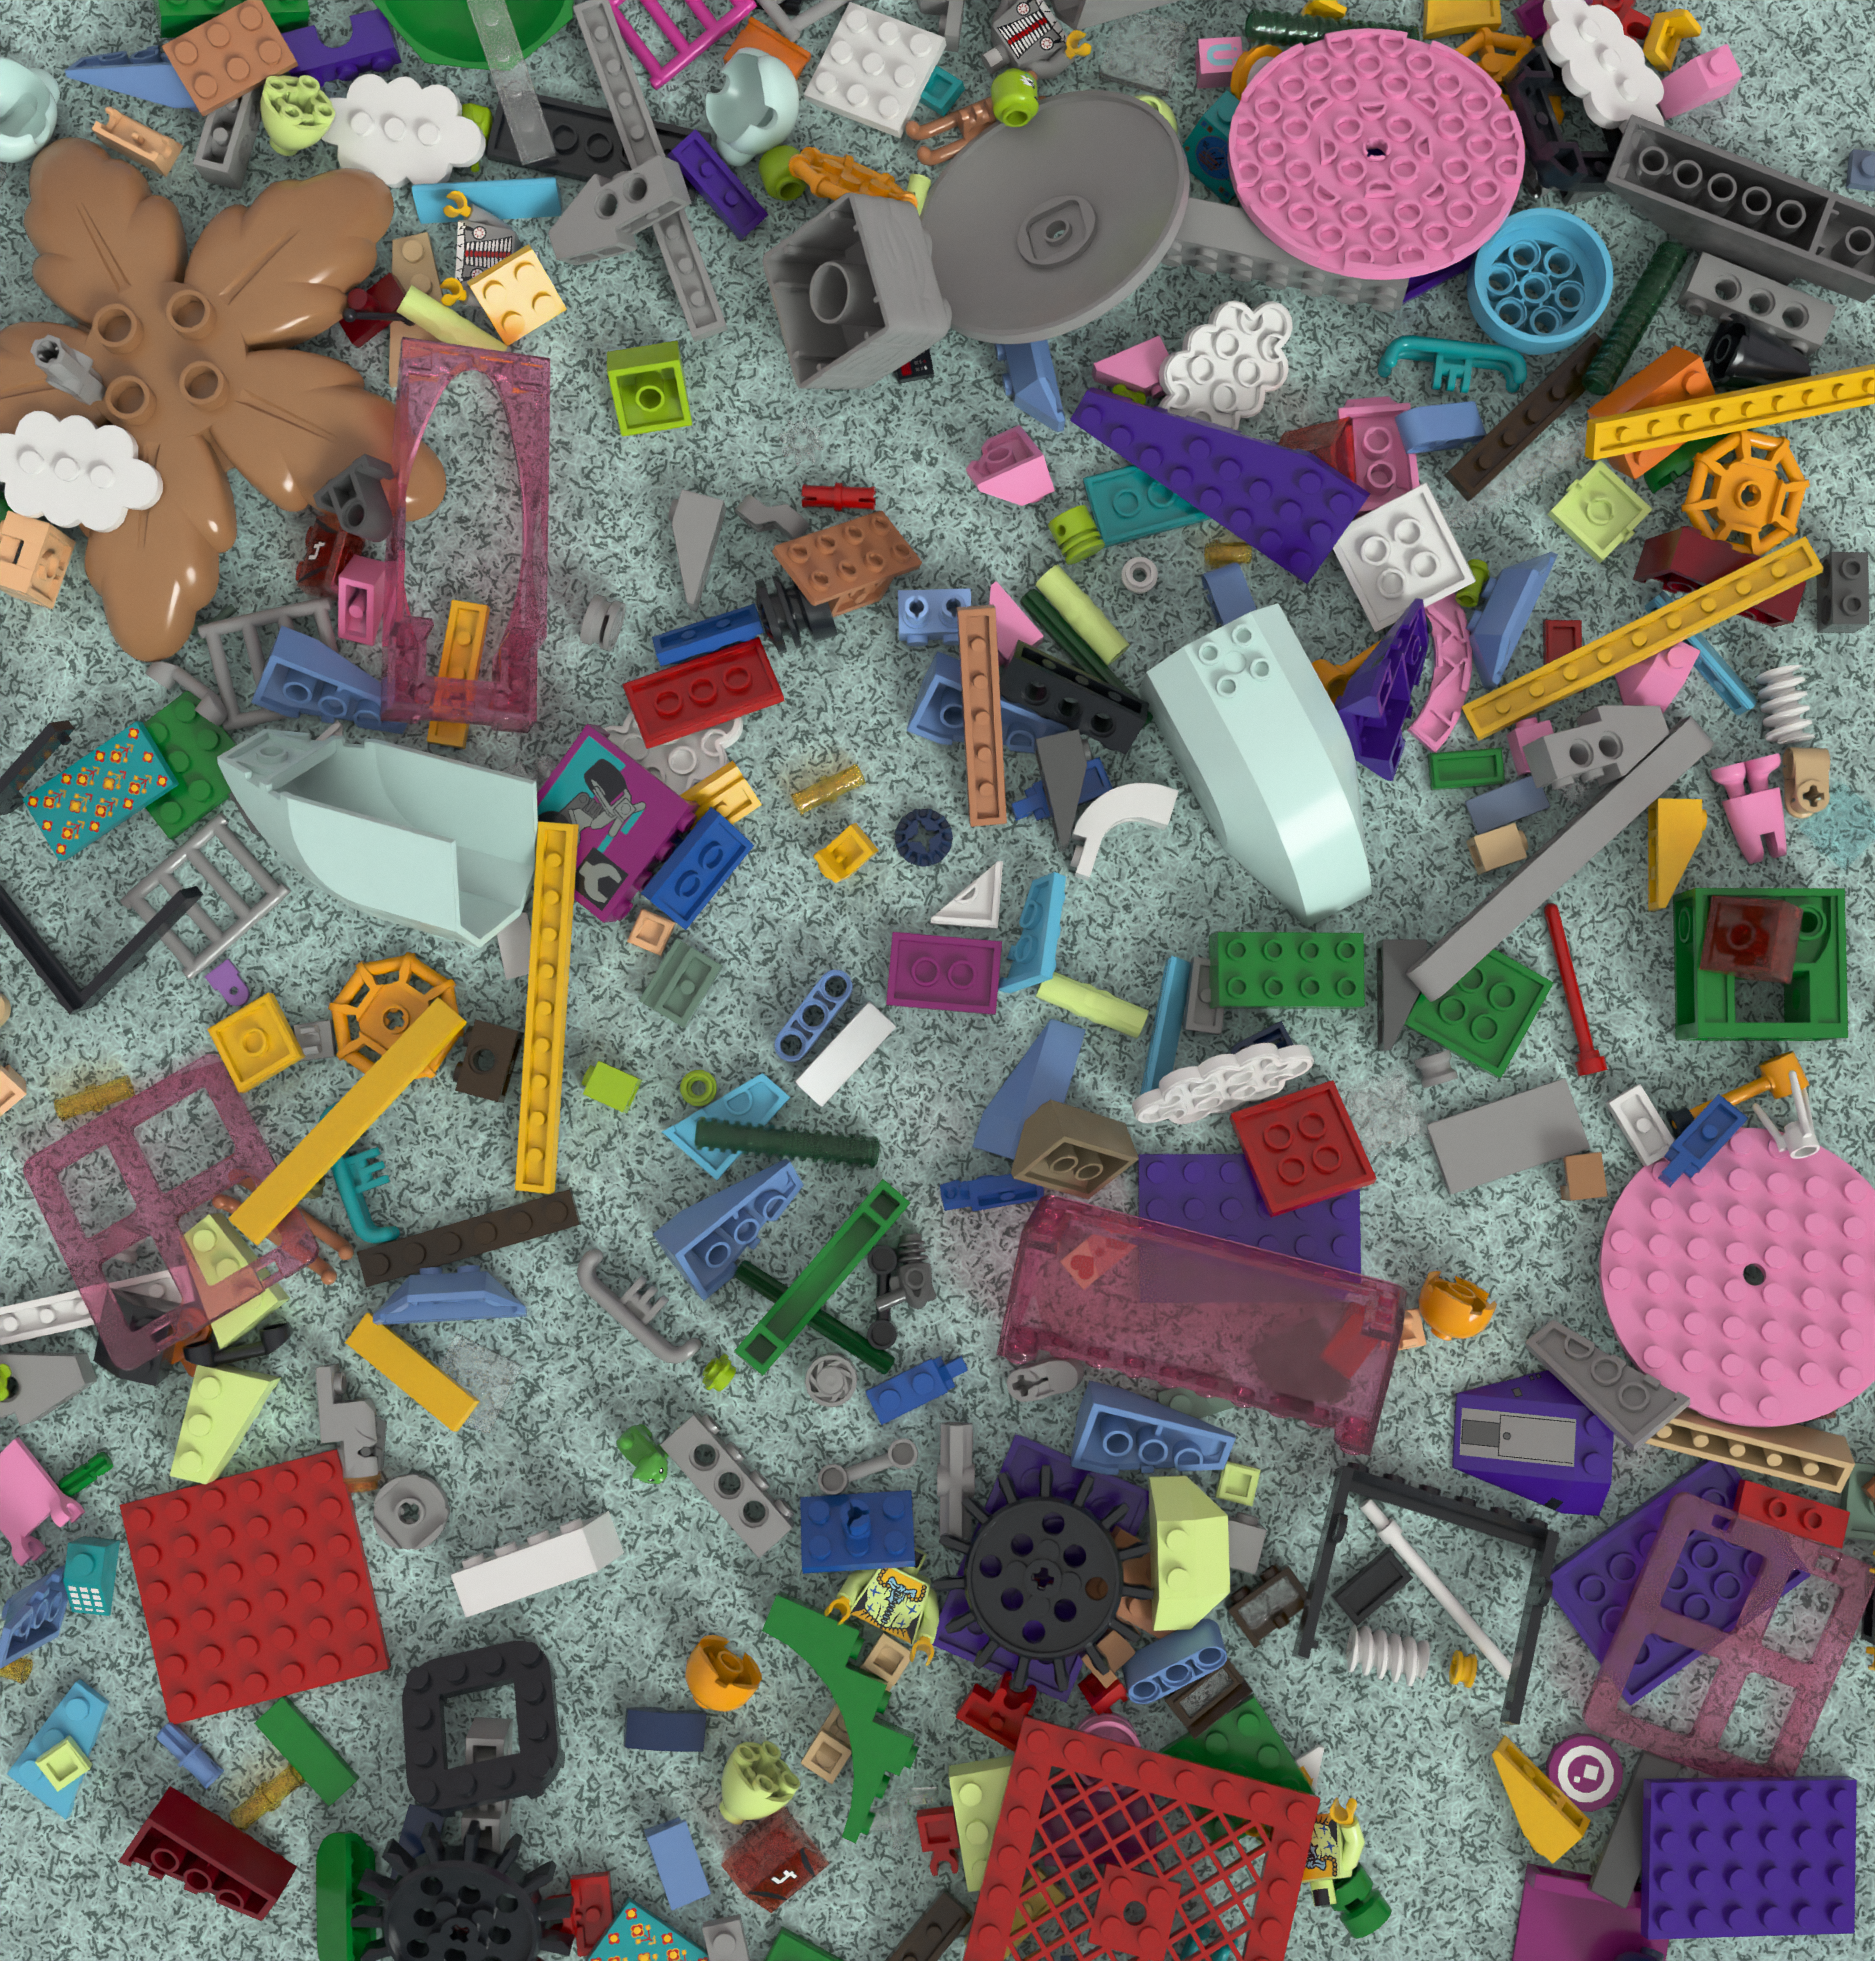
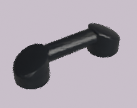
(883, 1331)
(204, 1352)

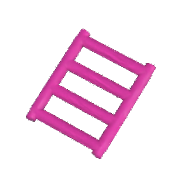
(686, 51)

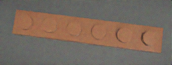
(981, 714)

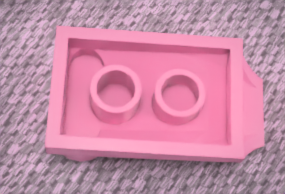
(1379, 451)

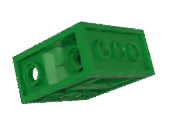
(1818, 989)

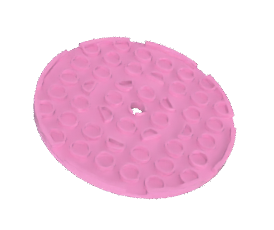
(1422, 206)
(1736, 1347)

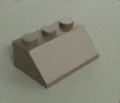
(1072, 1150)

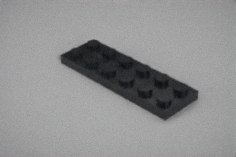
(583, 142)

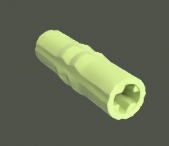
(445, 322)
(1082, 614)
(1093, 1004)

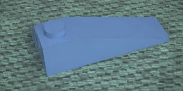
(143, 75)
(317, 681)
(939, 711)
(1037, 1078)
(715, 1231)
(1136, 1433)
(33, 1616)

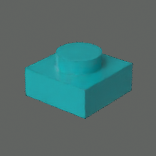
(941, 91)

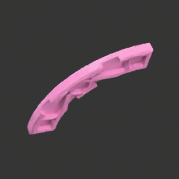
(1450, 674)

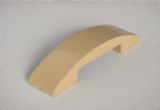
(832, 1744)

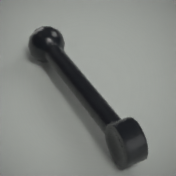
(351, 315)

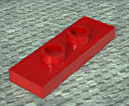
(1792, 1513)

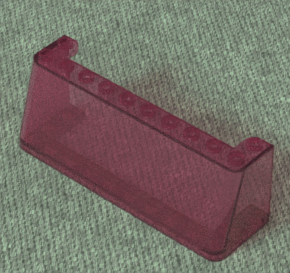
(1205, 1316)

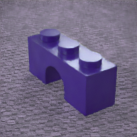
(369, 48)

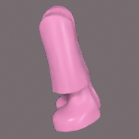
(1754, 812)

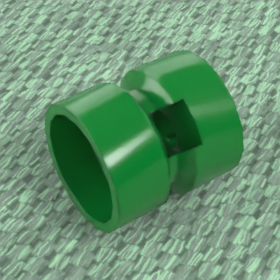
(1360, 1906)

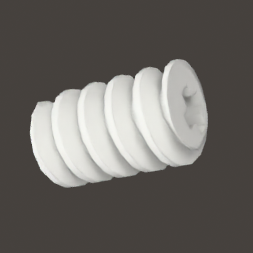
(1783, 705)
(1387, 1654)

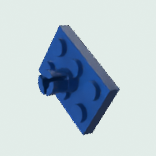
(697, 868)
(857, 1531)

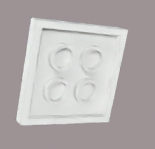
(875, 69)
(1402, 555)

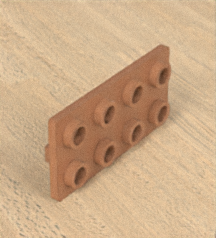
(848, 562)

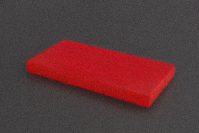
(703, 692)

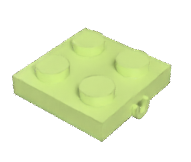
(1599, 511)

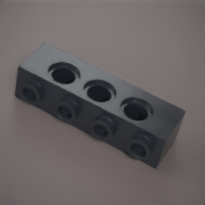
(1063, 681)

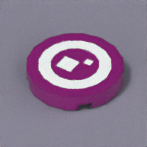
(1585, 1771)

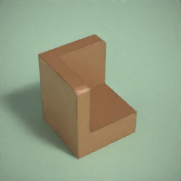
(1584, 1177)
(1117, 1652)

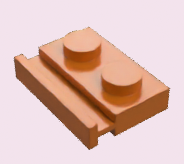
(766, 39)

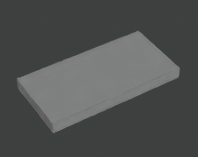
(1507, 1136)

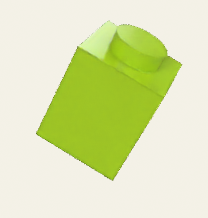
(610, 1086)

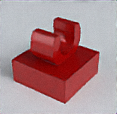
(1101, 1697)

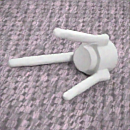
(1798, 1135)

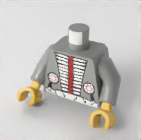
(1031, 39)
(480, 245)

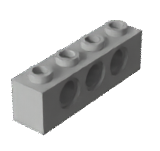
(229, 140)
(1808, 314)
(757, 1533)

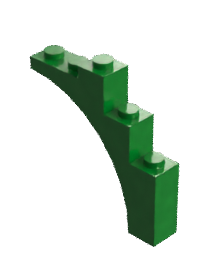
(858, 1694)

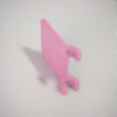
(28, 1499)

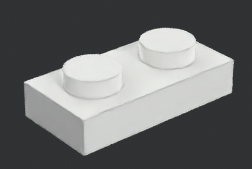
(1641, 1124)

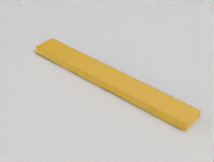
(347, 1121)

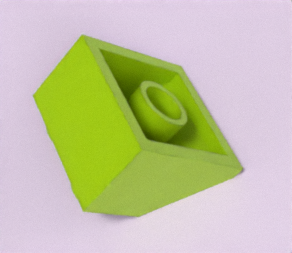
(649, 388)

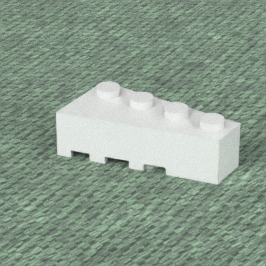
(536, 1565)

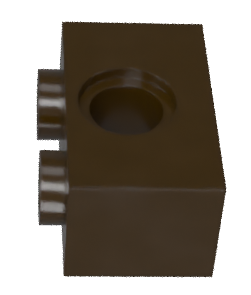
(494, 1082)

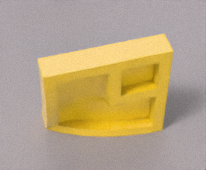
(1459, 17)

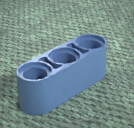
(1440, 427)
(1228, 593)
(818, 998)
(1174, 1662)

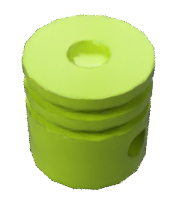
(1076, 534)

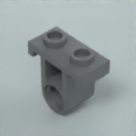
(360, 499)

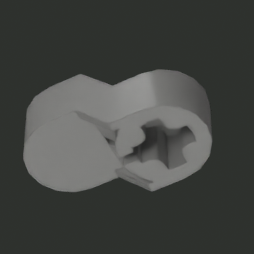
(769, 518)
(1027, 1381)

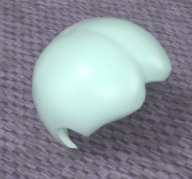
(753, 107)
(26, 110)

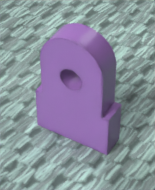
(224, 979)

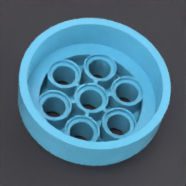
(1542, 239)

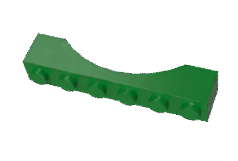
(821, 1277)

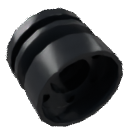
(790, 612)

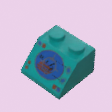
(1208, 147)

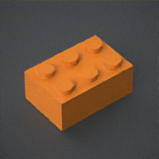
(1667, 380)

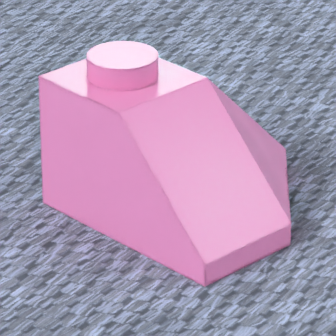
(1011, 468)
(1657, 677)

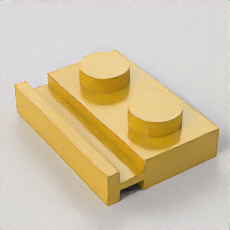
(725, 792)

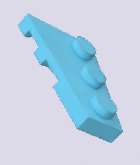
(1036, 948)
(751, 1102)
(76, 1715)

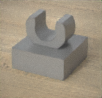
(316, 1039)

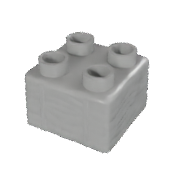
(856, 292)

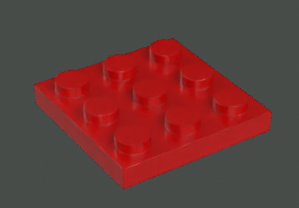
(1302, 1148)

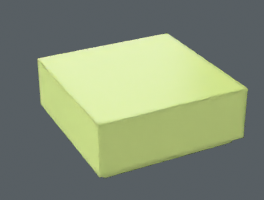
(1238, 1483)
(63, 1763)

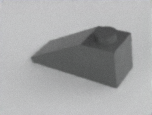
(1062, 770)
(1394, 988)

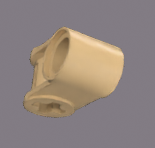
(1808, 775)

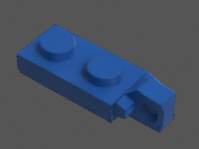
(1094, 785)
(1702, 1140)
(988, 1192)
(914, 1387)

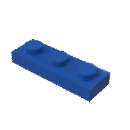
(707, 635)

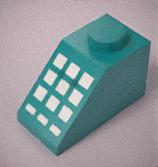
(91, 1574)

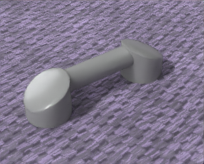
(210, 705)
(835, 1479)

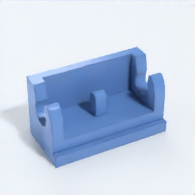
(677, 1862)

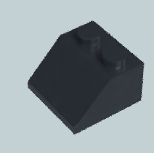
(139, 1312)

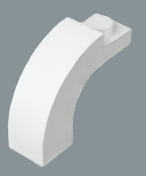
(1127, 803)

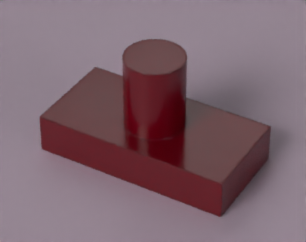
(380, 298)

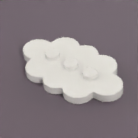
(1601, 63)
(403, 131)
(1228, 363)
(75, 472)
(682, 760)
(1222, 1083)

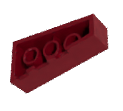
(1691, 561)
(209, 1856)

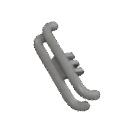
(633, 1310)

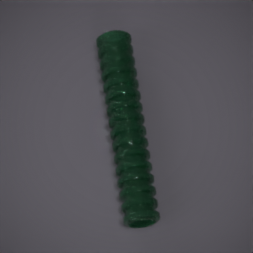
(1297, 28)
(1634, 318)
(787, 1143)

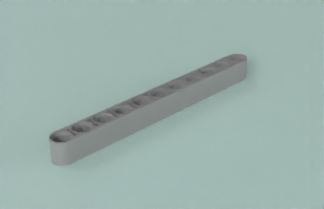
(1558, 860)

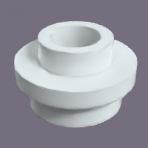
(1144, 565)

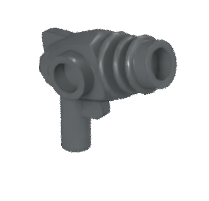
(913, 1278)

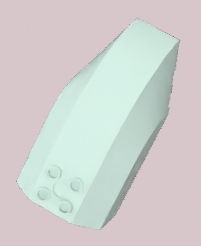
(1267, 760)
(393, 828)

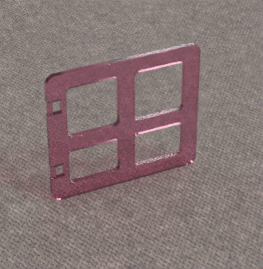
(160, 1212)
(1737, 1650)

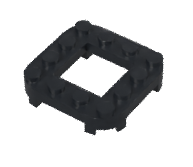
(1557, 162)
(492, 1780)

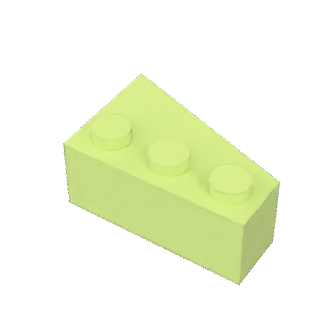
(219, 1254)
(216, 1419)
(977, 1799)

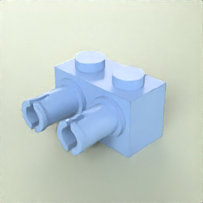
(930, 615)

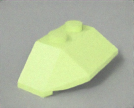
(1186, 1553)

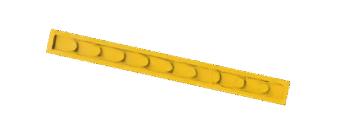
(1729, 412)
(1643, 638)
(546, 1007)

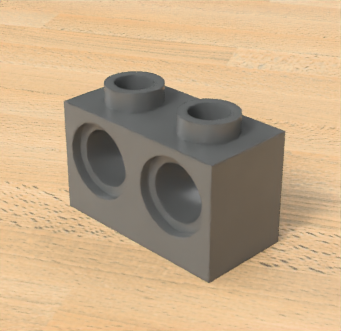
(1843, 593)

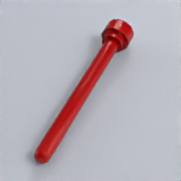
(1588, 1059)

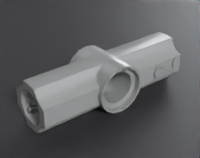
(68, 369)
(955, 1478)

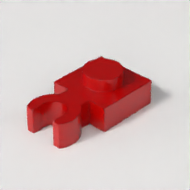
(939, 1834)

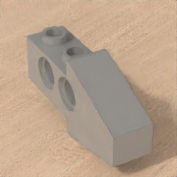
(592, 227)
(1601, 748)
(44, 1382)
(485, 1741)

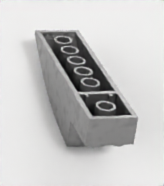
(1745, 210)

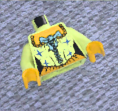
(893, 1601)
(1332, 1851)

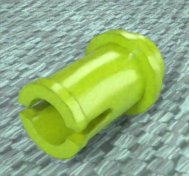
(1470, 594)

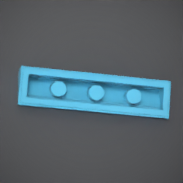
(500, 197)
(1713, 667)
(1166, 1023)

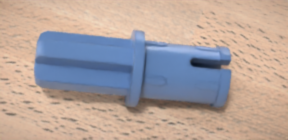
(189, 1754)

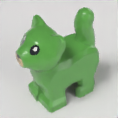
(643, 1454)

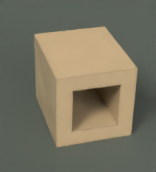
(1497, 848)

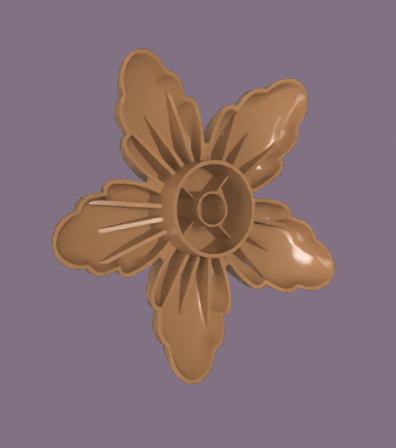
(202, 363)

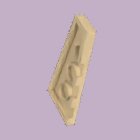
(413, 265)

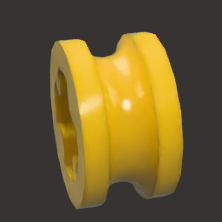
(1463, 1669)

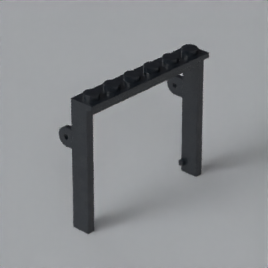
(26, 937)
(1461, 1512)

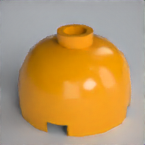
(1454, 1308)
(719, 1677)

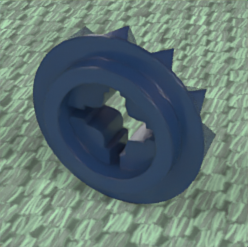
(914, 851)

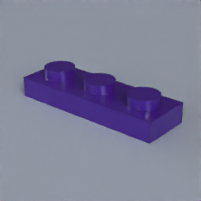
(718, 185)

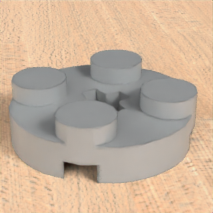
(389, 1510)

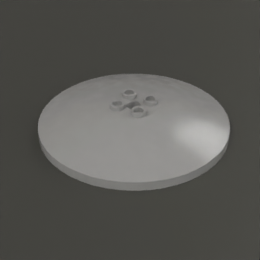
(1081, 165)

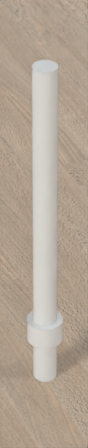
(1390, 1534)

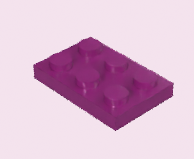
(944, 973)
(1093, 1836)

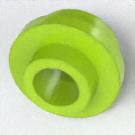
(687, 1083)

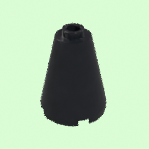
(1751, 356)

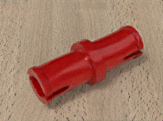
(838, 497)

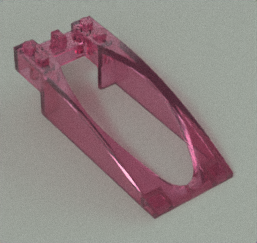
(511, 697)

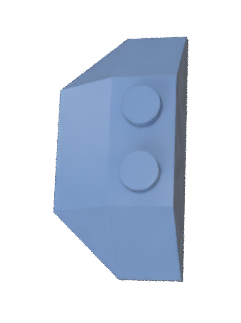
(1032, 381)
(1504, 615)
(449, 1298)

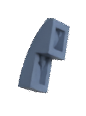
(1506, 804)

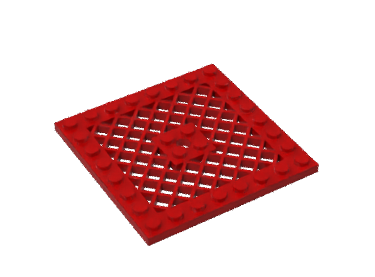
(1221, 1791)

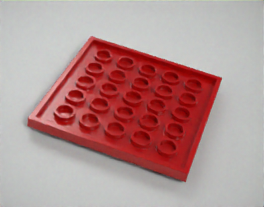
(255, 1586)

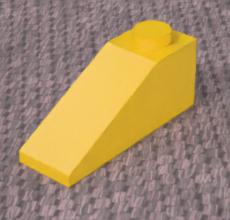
(1672, 838)
(1542, 1809)

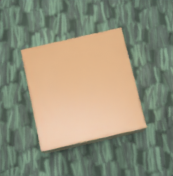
(651, 932)

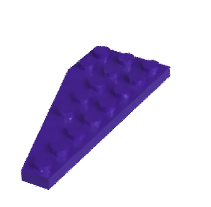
(1260, 491)

